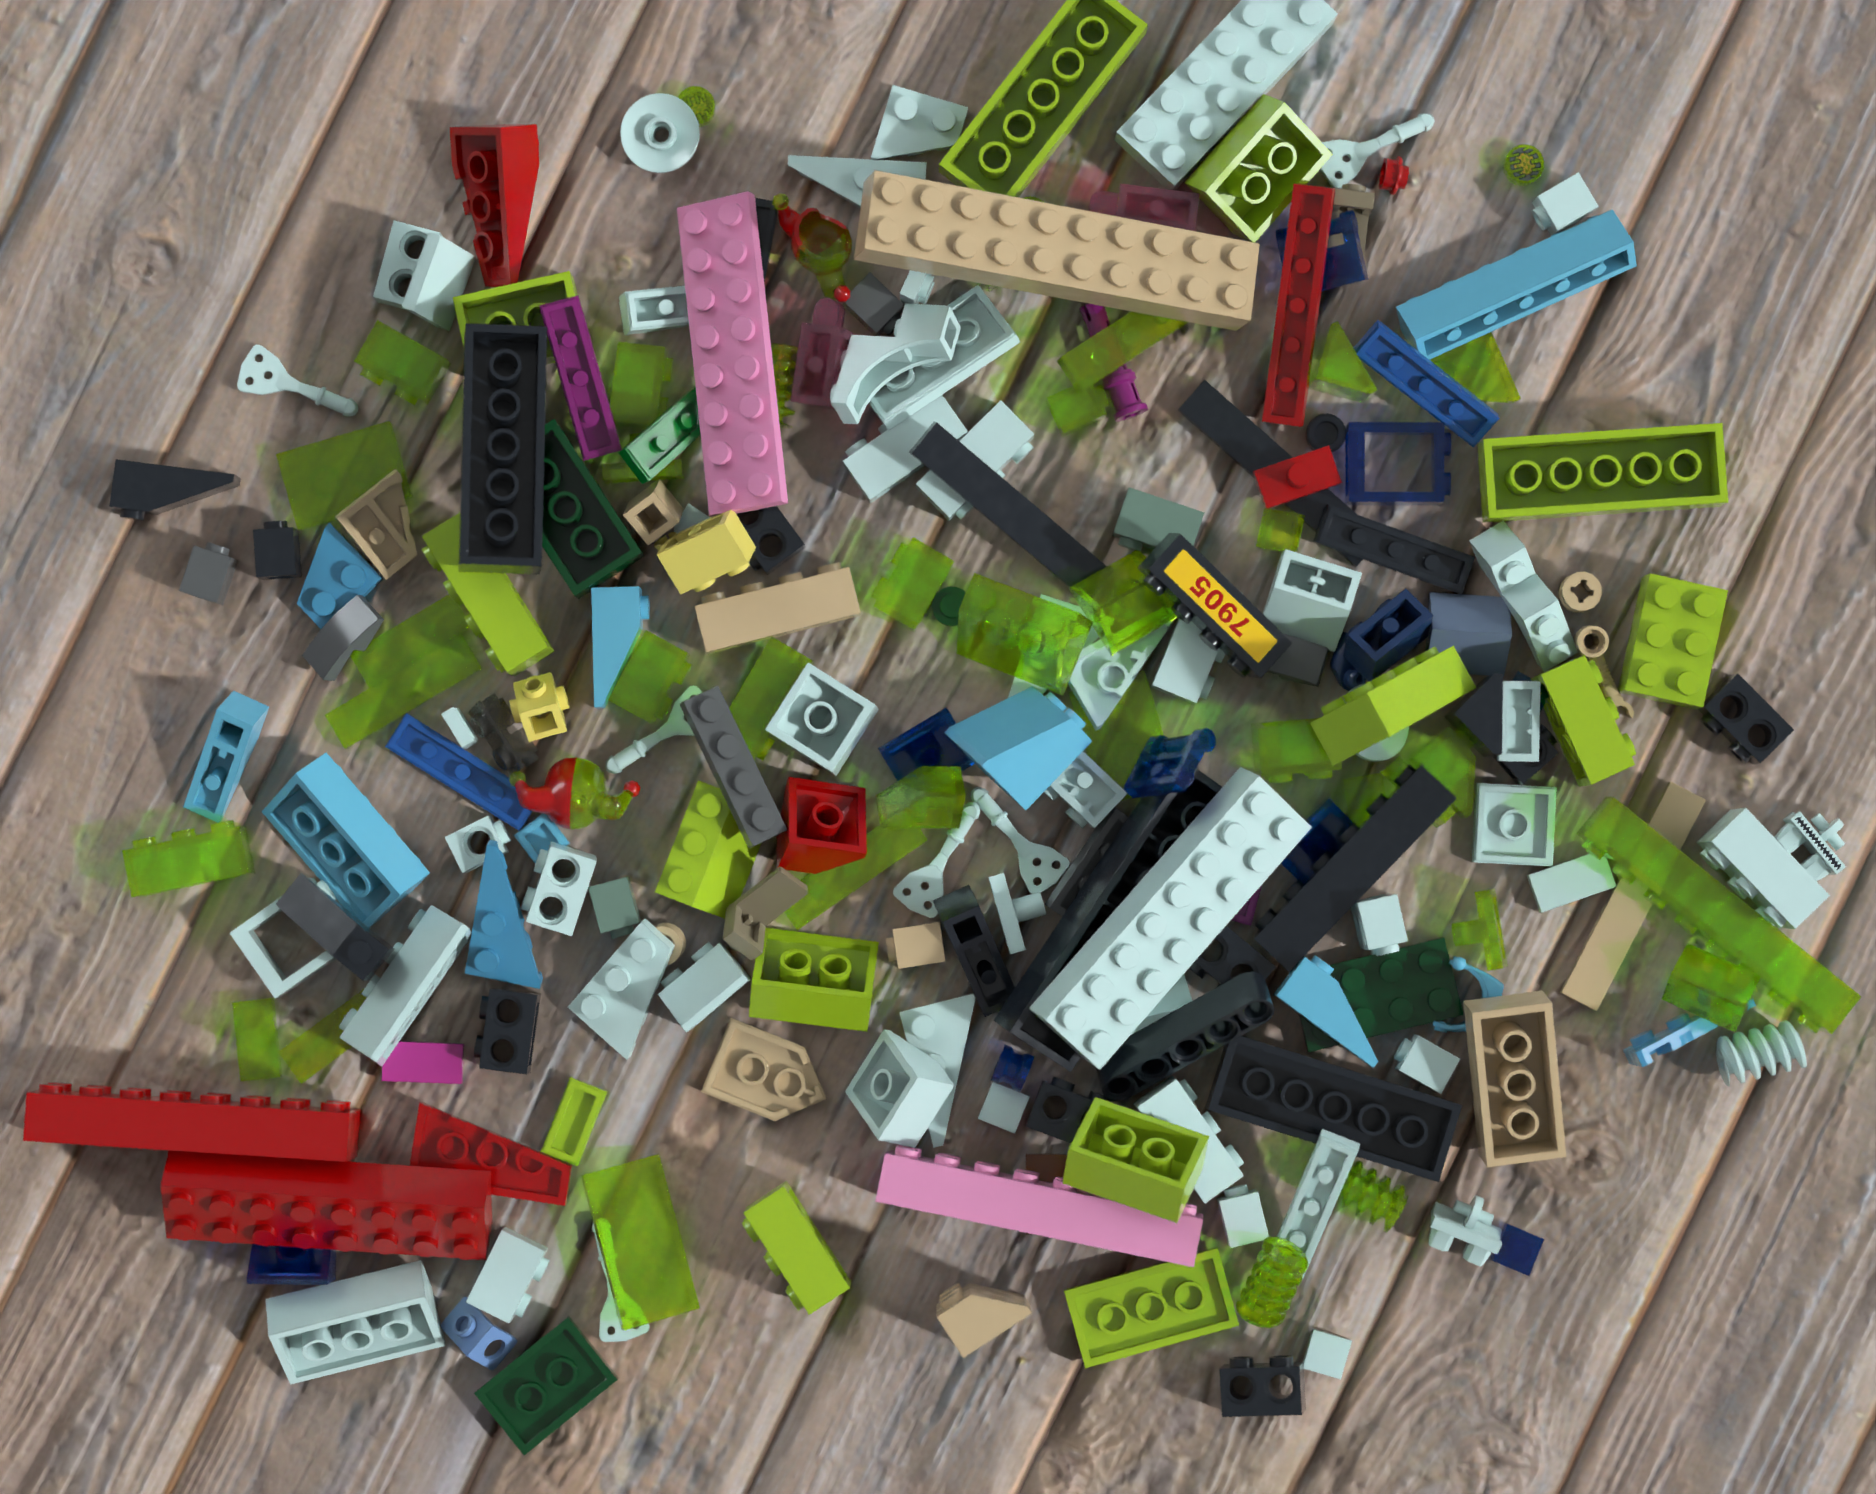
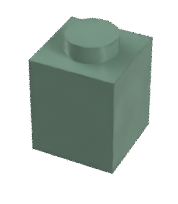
(615, 907)

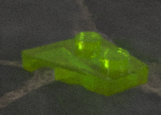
(1480, 370)

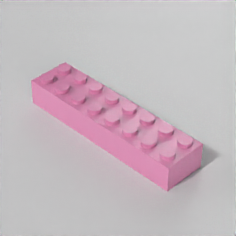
(1033, 1206)

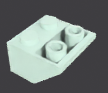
(1311, 598)

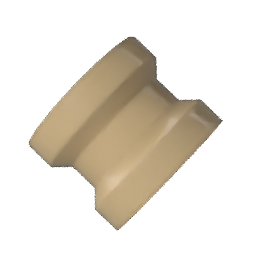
(1572, 592)

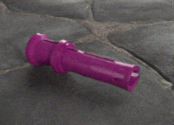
(1120, 382)

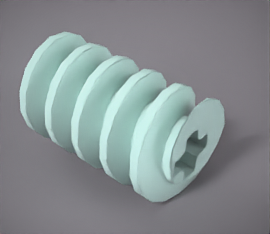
(1759, 1051)

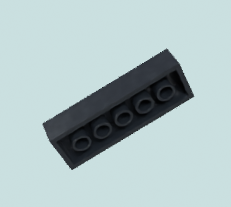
(502, 449)
(1309, 1095)

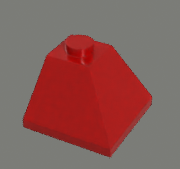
(822, 826)

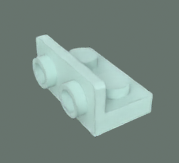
(1087, 791)

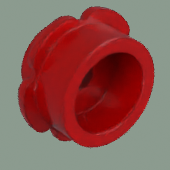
(1393, 175)

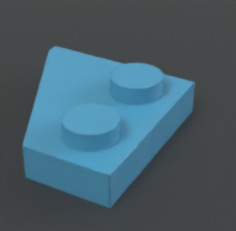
(335, 577)

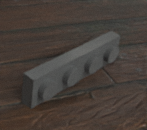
(733, 766)

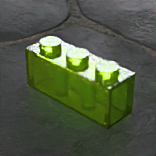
(764, 693)
(188, 859)

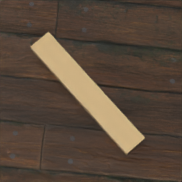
(1627, 906)

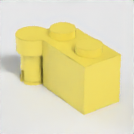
(705, 552)

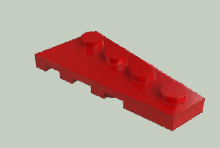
(515, 1169)

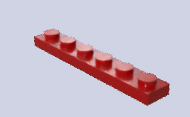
(1298, 304)

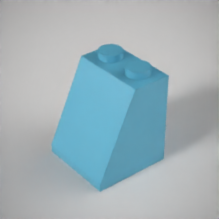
(1022, 742)

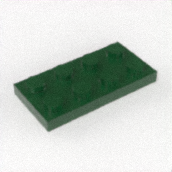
(1394, 991)

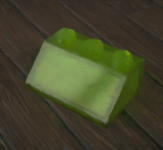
(1020, 634)

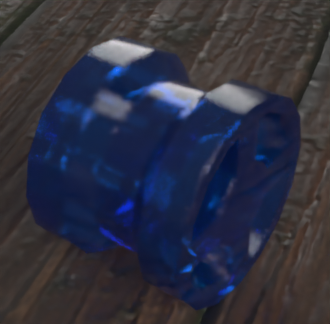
(1012, 1068)

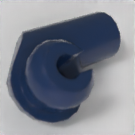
(1343, 671)

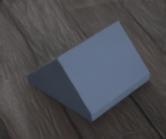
(1476, 628)

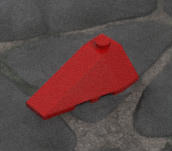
(499, 180)

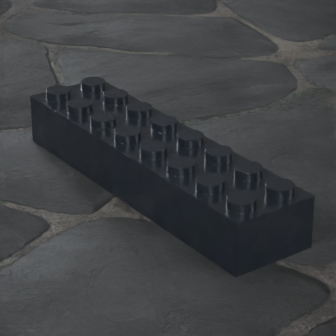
(1133, 852)

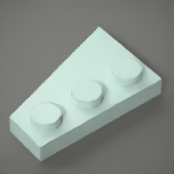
(622, 990)

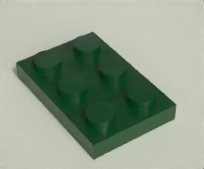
(546, 1385)

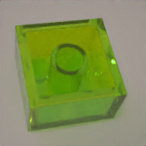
(1289, 749)

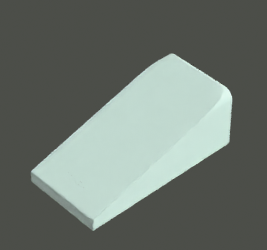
(653, 309)

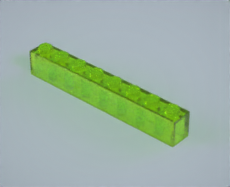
(1718, 915)

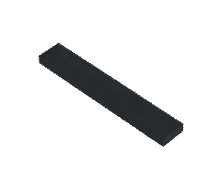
(1251, 448)
(1005, 506)

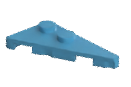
(498, 940)
(1679, 1032)

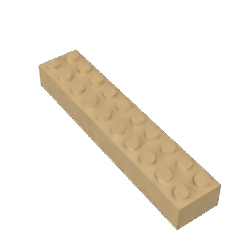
(1056, 251)

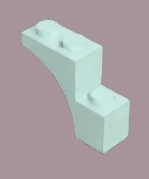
(870, 362)
(1525, 594)

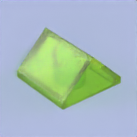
(1339, 369)
(1121, 603)

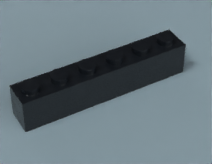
(1355, 866)

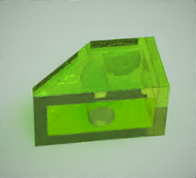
(1453, 764)
(923, 799)

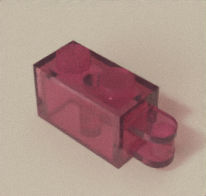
(1149, 205)
(820, 355)

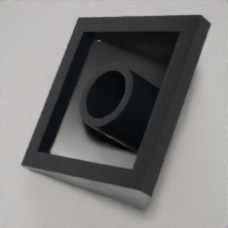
(1481, 715)

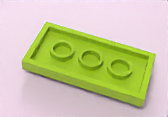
(1150, 1308)

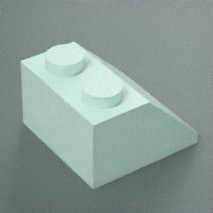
(822, 719)
(702, 986)
(898, 1090)

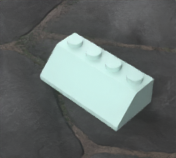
(405, 985)
(354, 1322)

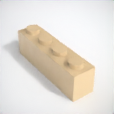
(778, 609)

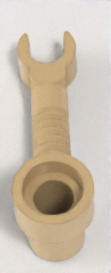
(1595, 652)

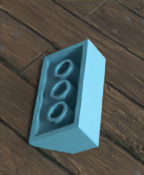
(345, 840)

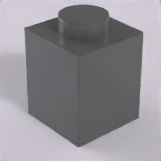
(874, 306)
(209, 573)

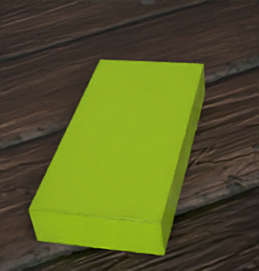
(574, 1121)

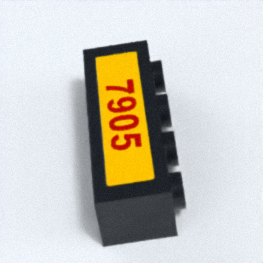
(1214, 606)

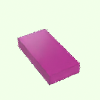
(425, 1063)

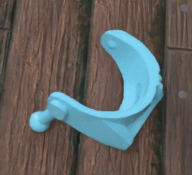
(1490, 988)

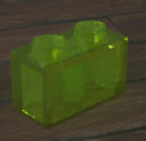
(402, 363)
(639, 384)
(912, 584)
(650, 678)
(1711, 987)

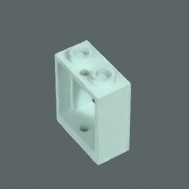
(263, 961)

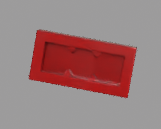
(1297, 477)

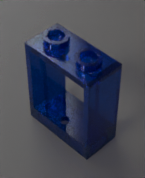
(1355, 463)

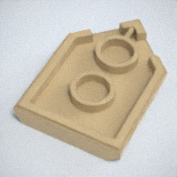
(762, 1073)

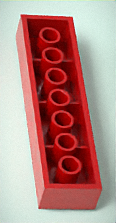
(190, 1124)
(327, 1205)

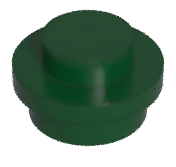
(947, 605)

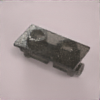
(492, 723)

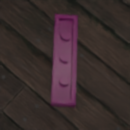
(580, 377)

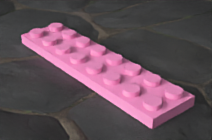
(732, 354)

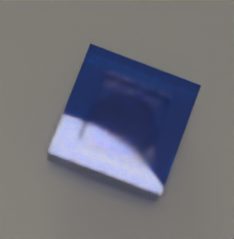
(1518, 1249)

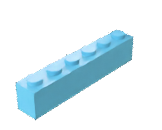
(1517, 285)

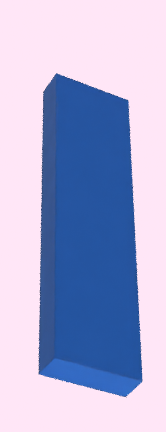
(1425, 383)
(458, 770)

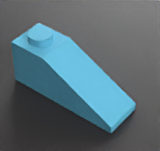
(615, 630)
(225, 755)
(1322, 1002)

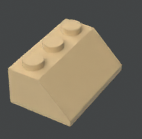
(979, 1314)

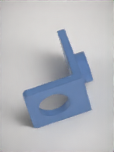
(474, 1332)

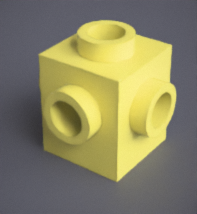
(539, 706)

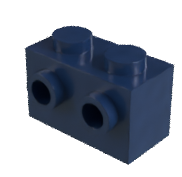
(1387, 635)

